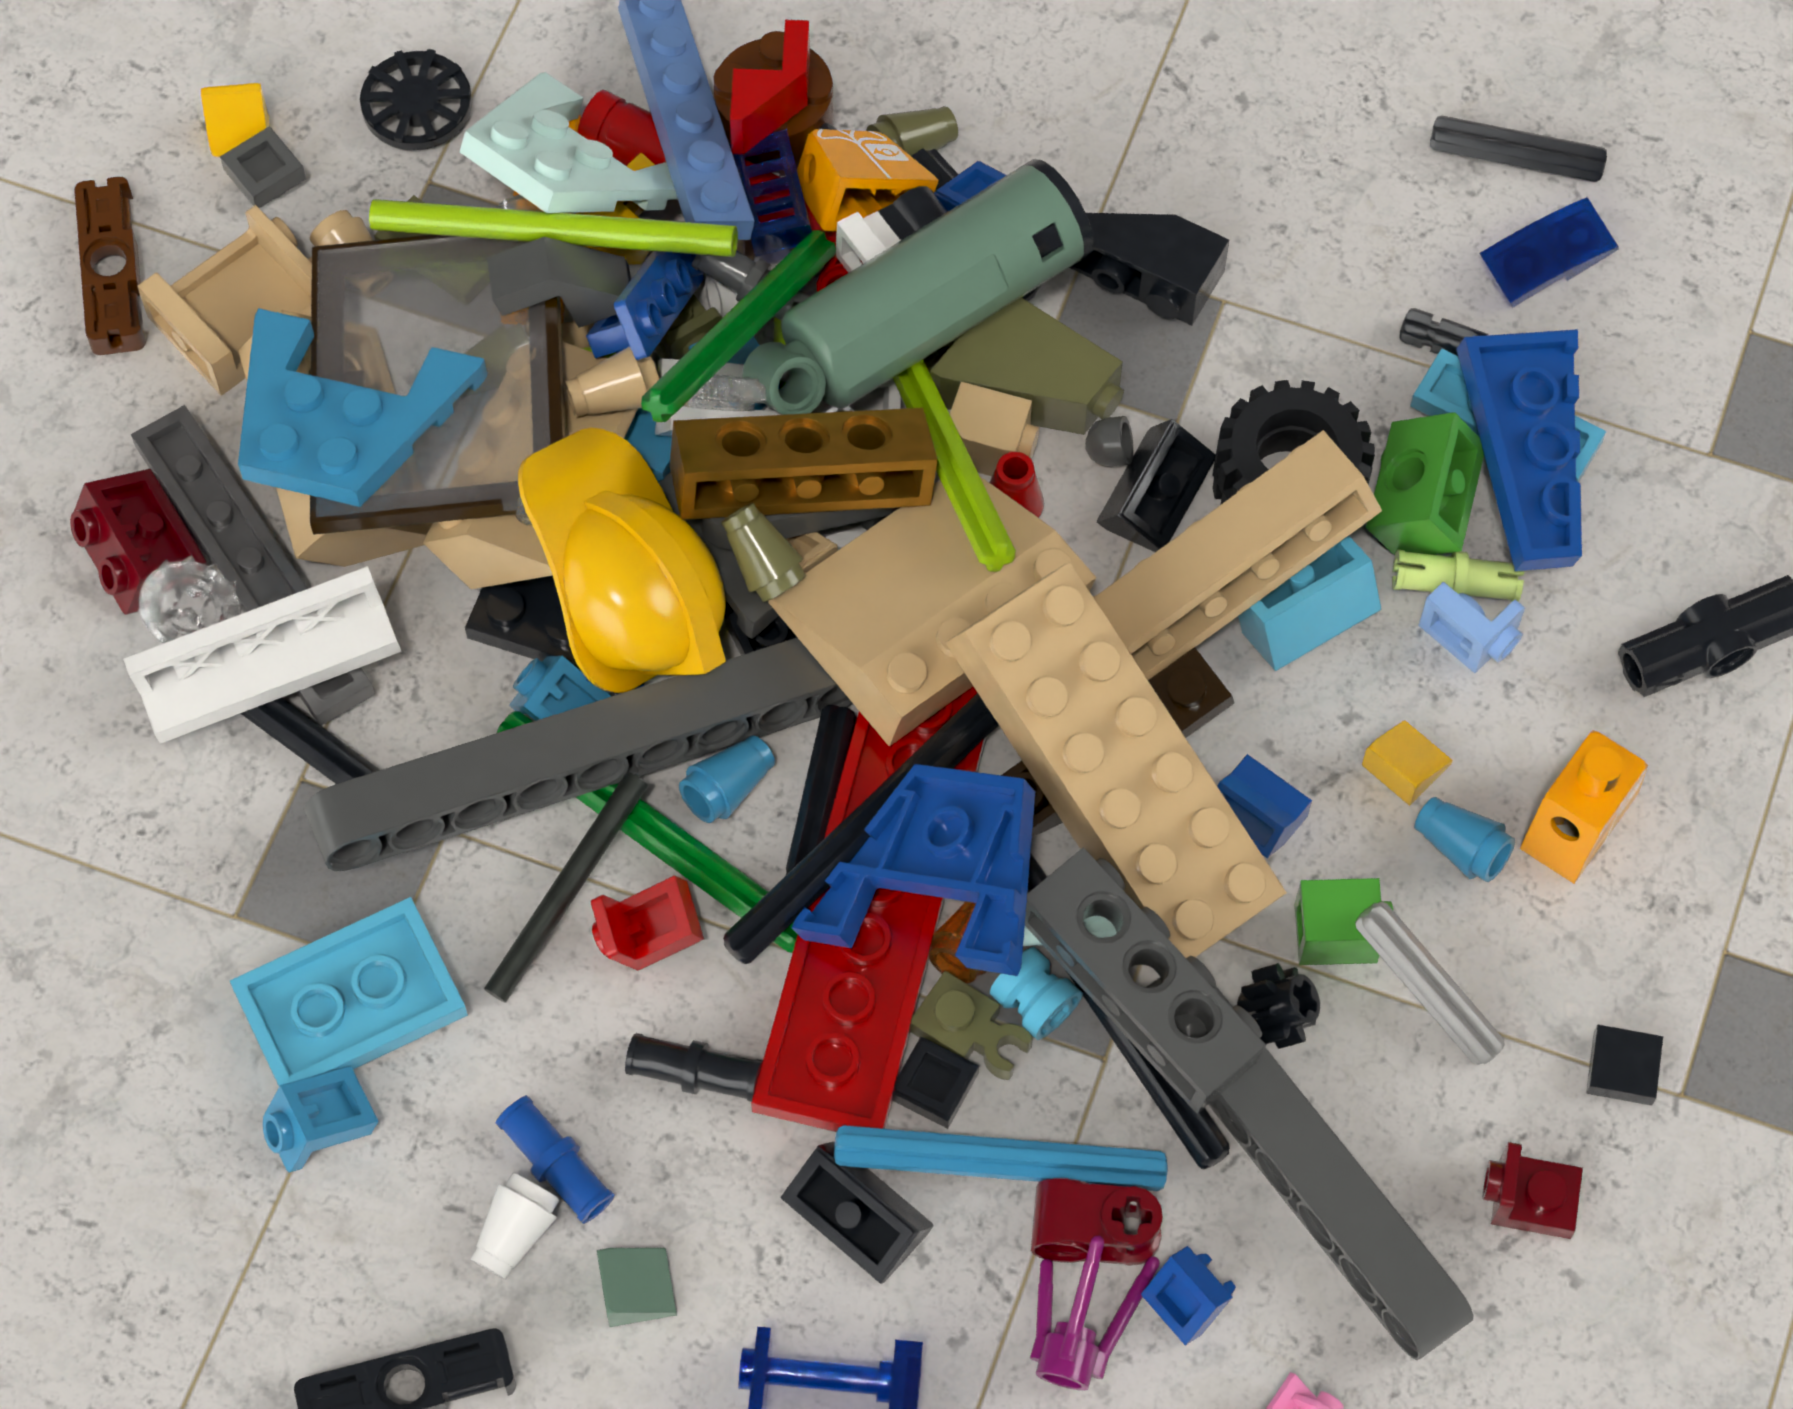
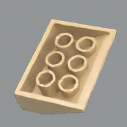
(904, 589)

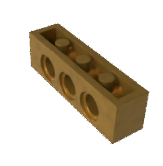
(802, 462)

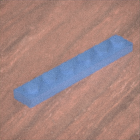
(685, 114)

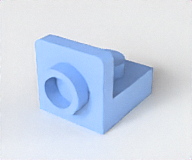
(1465, 631)

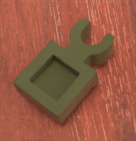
(964, 1023)

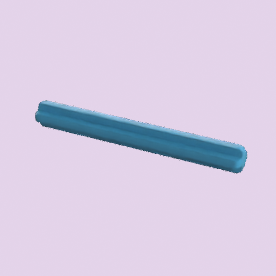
(998, 1157)

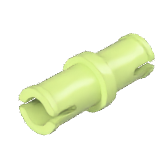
(1459, 572)

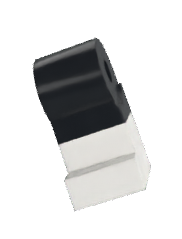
(872, 235)

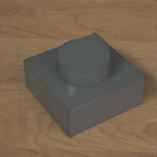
(263, 167)

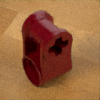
(1074, 1212)

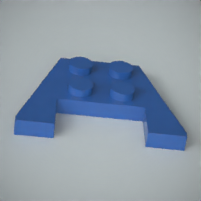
(945, 839)

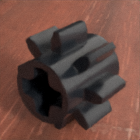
(1281, 1004)

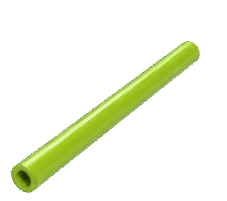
(566, 227)

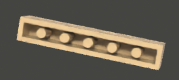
(1238, 553)

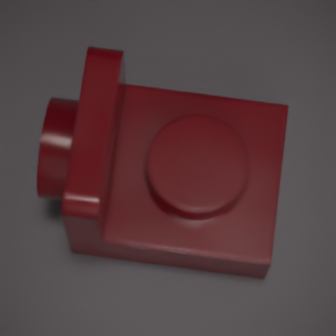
(1533, 1193)

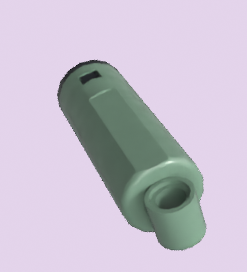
(924, 291)

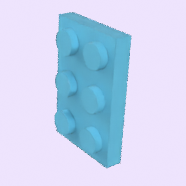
(349, 995)

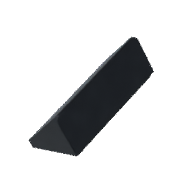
(1157, 486)
(857, 1212)

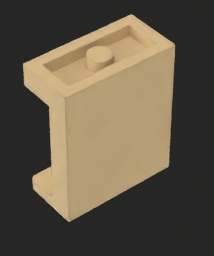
(215, 304)

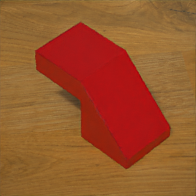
(769, 98)

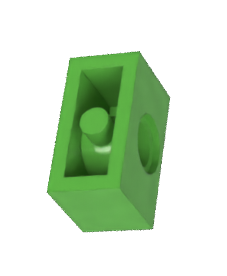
(1427, 484)

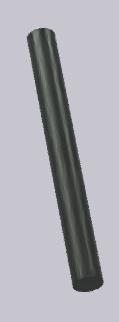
(566, 887)

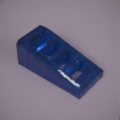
(784, 231)

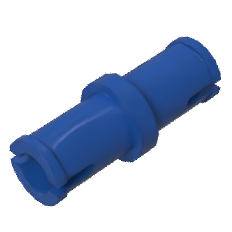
(555, 1159)

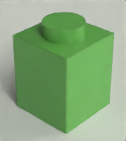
(1327, 921)

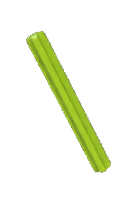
(957, 471)

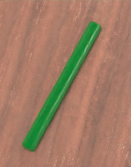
(737, 327)
(680, 851)

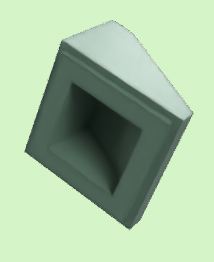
(636, 1284)

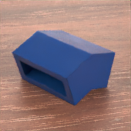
(1264, 804)

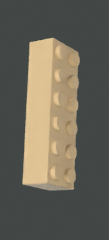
(1115, 760)

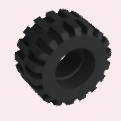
(1281, 423)

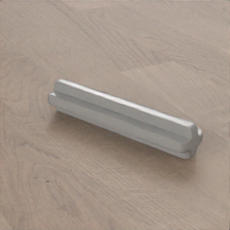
(1429, 983)

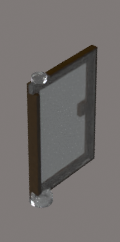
(373, 326)

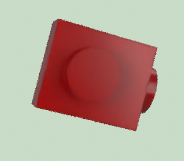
(646, 924)

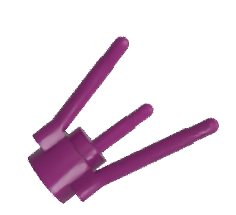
(1069, 1353)

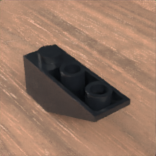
(1156, 261)

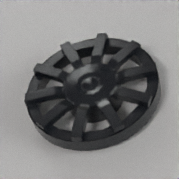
(415, 99)

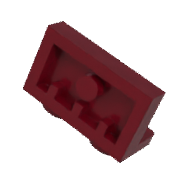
(129, 533)

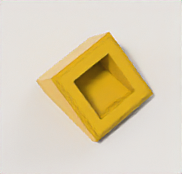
(233, 115)
(1405, 761)

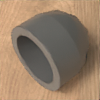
(1110, 442)

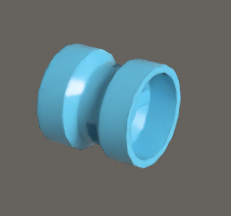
(1040, 997)

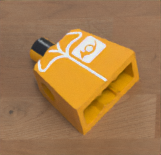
(855, 173)
(1592, 795)

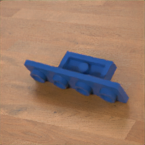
(647, 305)

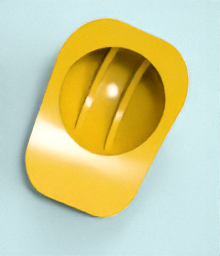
(626, 568)

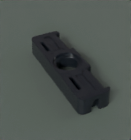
(449, 1367)

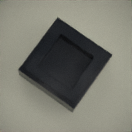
(1624, 1065)
(934, 1082)

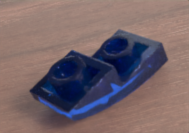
(1549, 250)

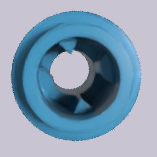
(725, 779)
(1466, 838)

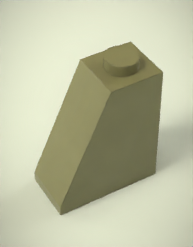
(1038, 360)

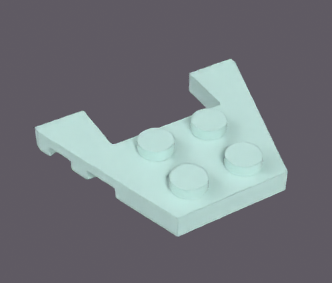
(550, 164)

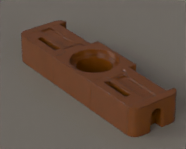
(112, 300)

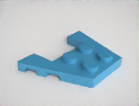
(333, 434)

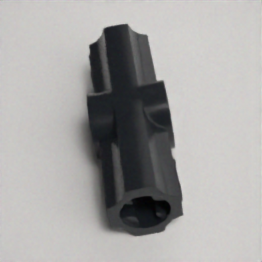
(1709, 637)

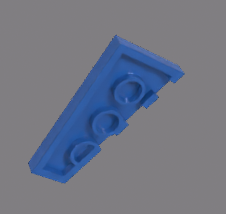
(1525, 420)

